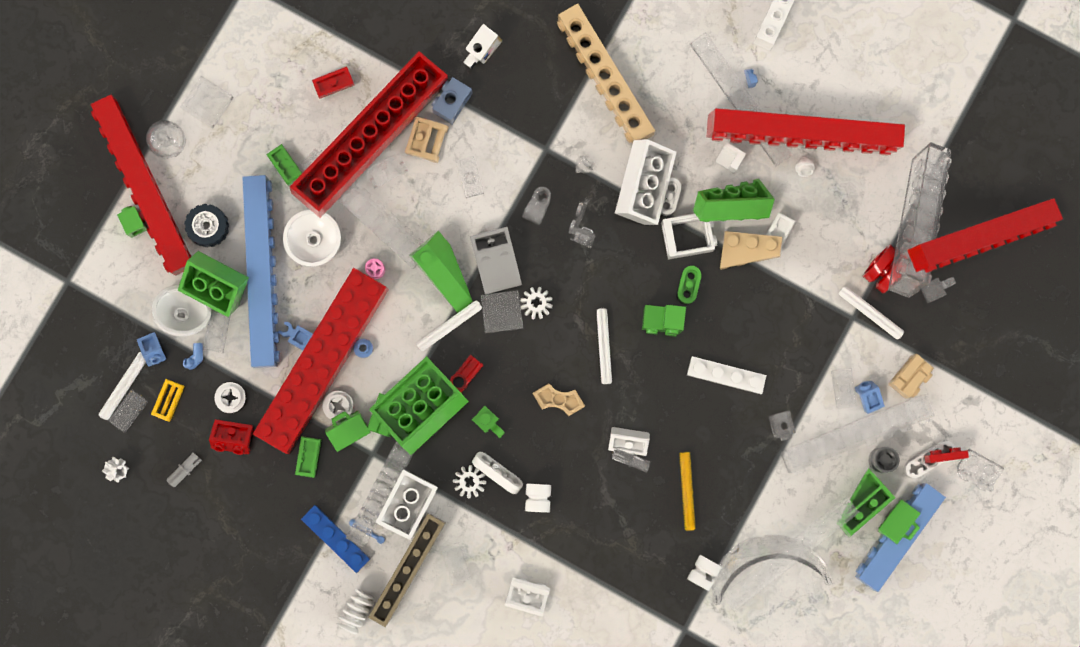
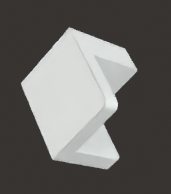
(730, 158)

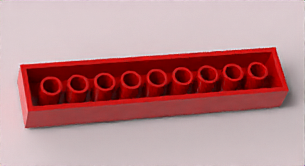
(805, 131)
(368, 134)
(320, 361)

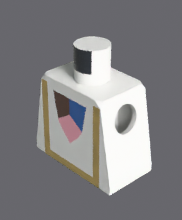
(484, 39)

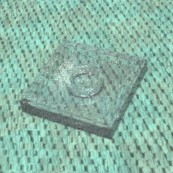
(501, 311)

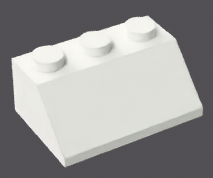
(406, 504)

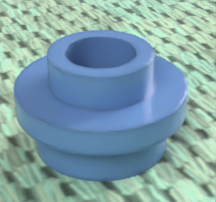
(369, 350)

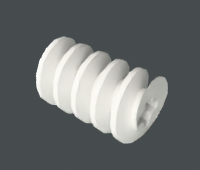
(356, 612)

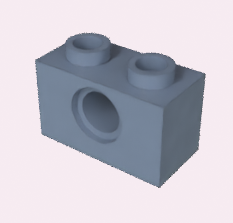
(448, 111)

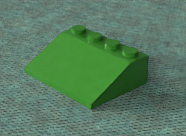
(418, 405)

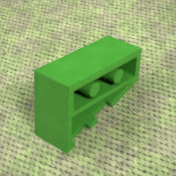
(869, 500)

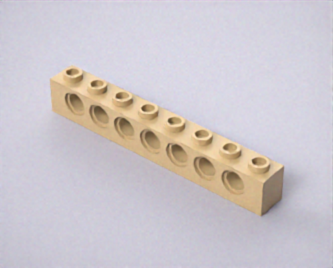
(575, 16)

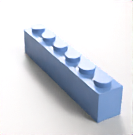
(887, 554)

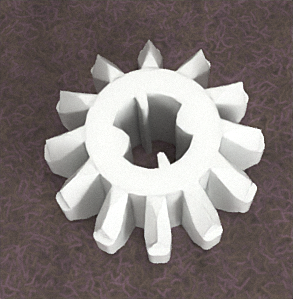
(531, 298)
(476, 480)

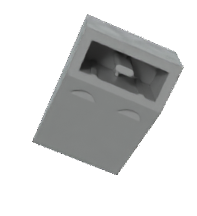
(496, 260)

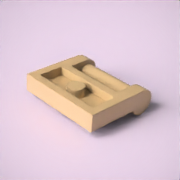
(420, 138)

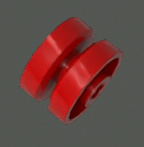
(881, 267)

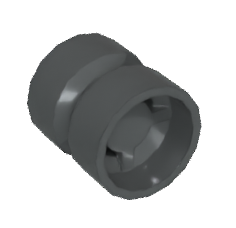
(884, 459)

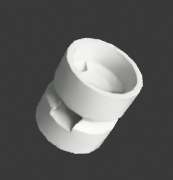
(538, 498)
(704, 573)

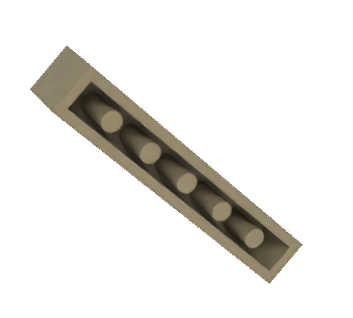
(407, 570)

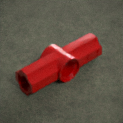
(467, 372)

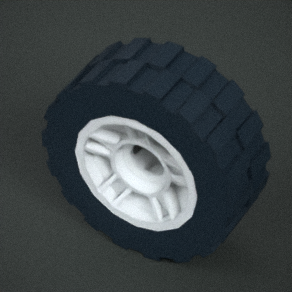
(196, 229)

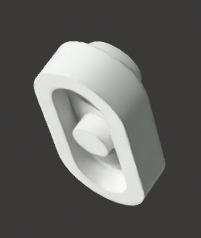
(672, 197)

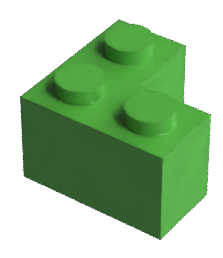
(664, 319)

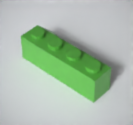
(734, 203)

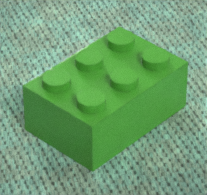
(213, 283)

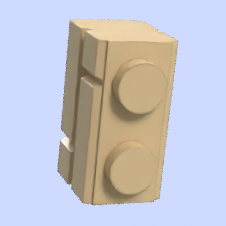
(911, 376)

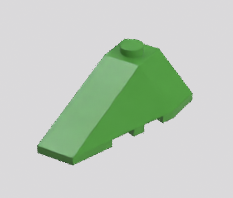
(441, 268)

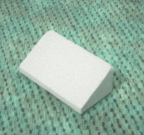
(629, 441)

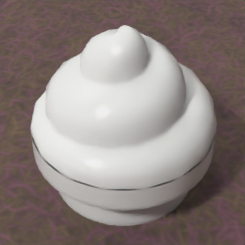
(804, 167)

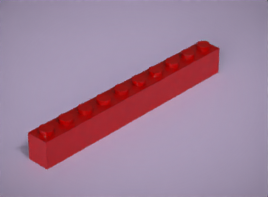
(142, 184)
(984, 235)

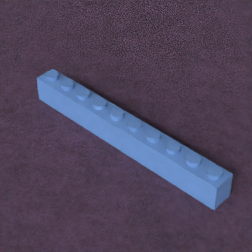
(260, 271)

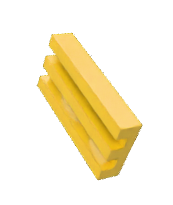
(175, 401)

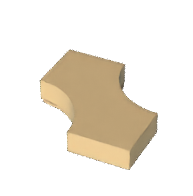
(566, 401)

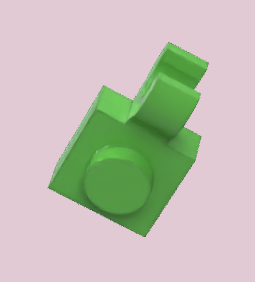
(487, 420)

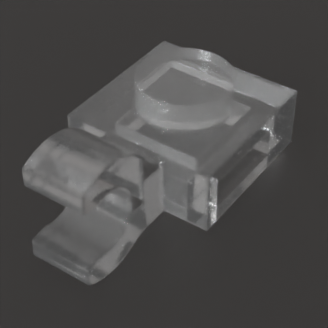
(935, 289)

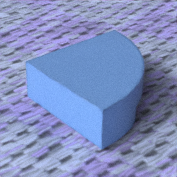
(751, 78)

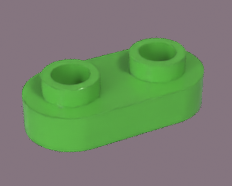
(689, 285)

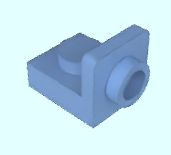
(151, 349)
(870, 396)

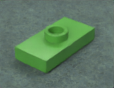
(284, 164)
(308, 457)

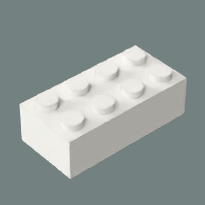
(645, 182)

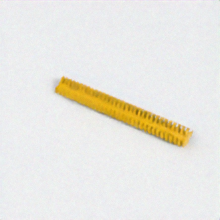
(687, 491)

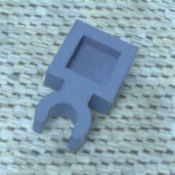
(298, 337)

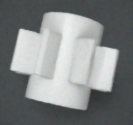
(115, 469)

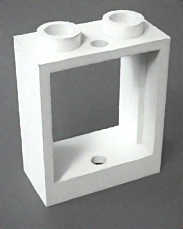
(711, 240)

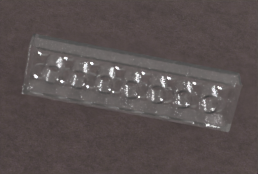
(920, 216)

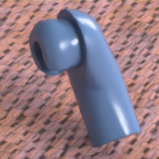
(195, 359)

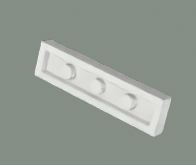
(726, 375)

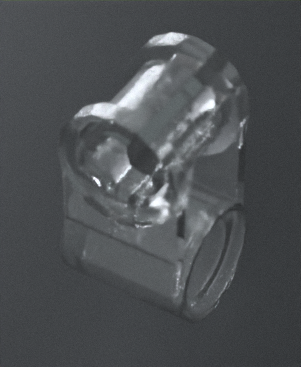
(536, 208)

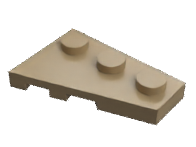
(748, 248)

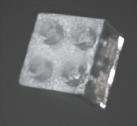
(585, 235)

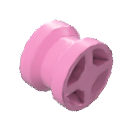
(374, 265)

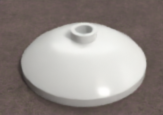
(302, 229)
(171, 304)

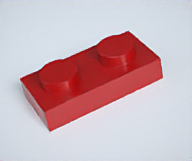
(333, 82)
(953, 454)

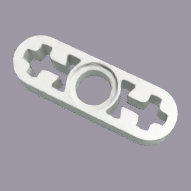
(914, 462)
(497, 472)

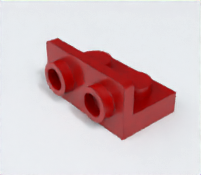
(231, 437)

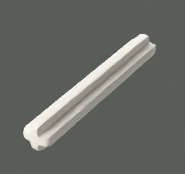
(871, 312)
(449, 325)
(604, 348)
(122, 387)

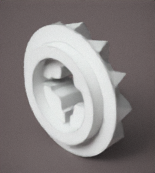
(223, 391)
(337, 396)

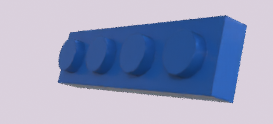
(335, 539)

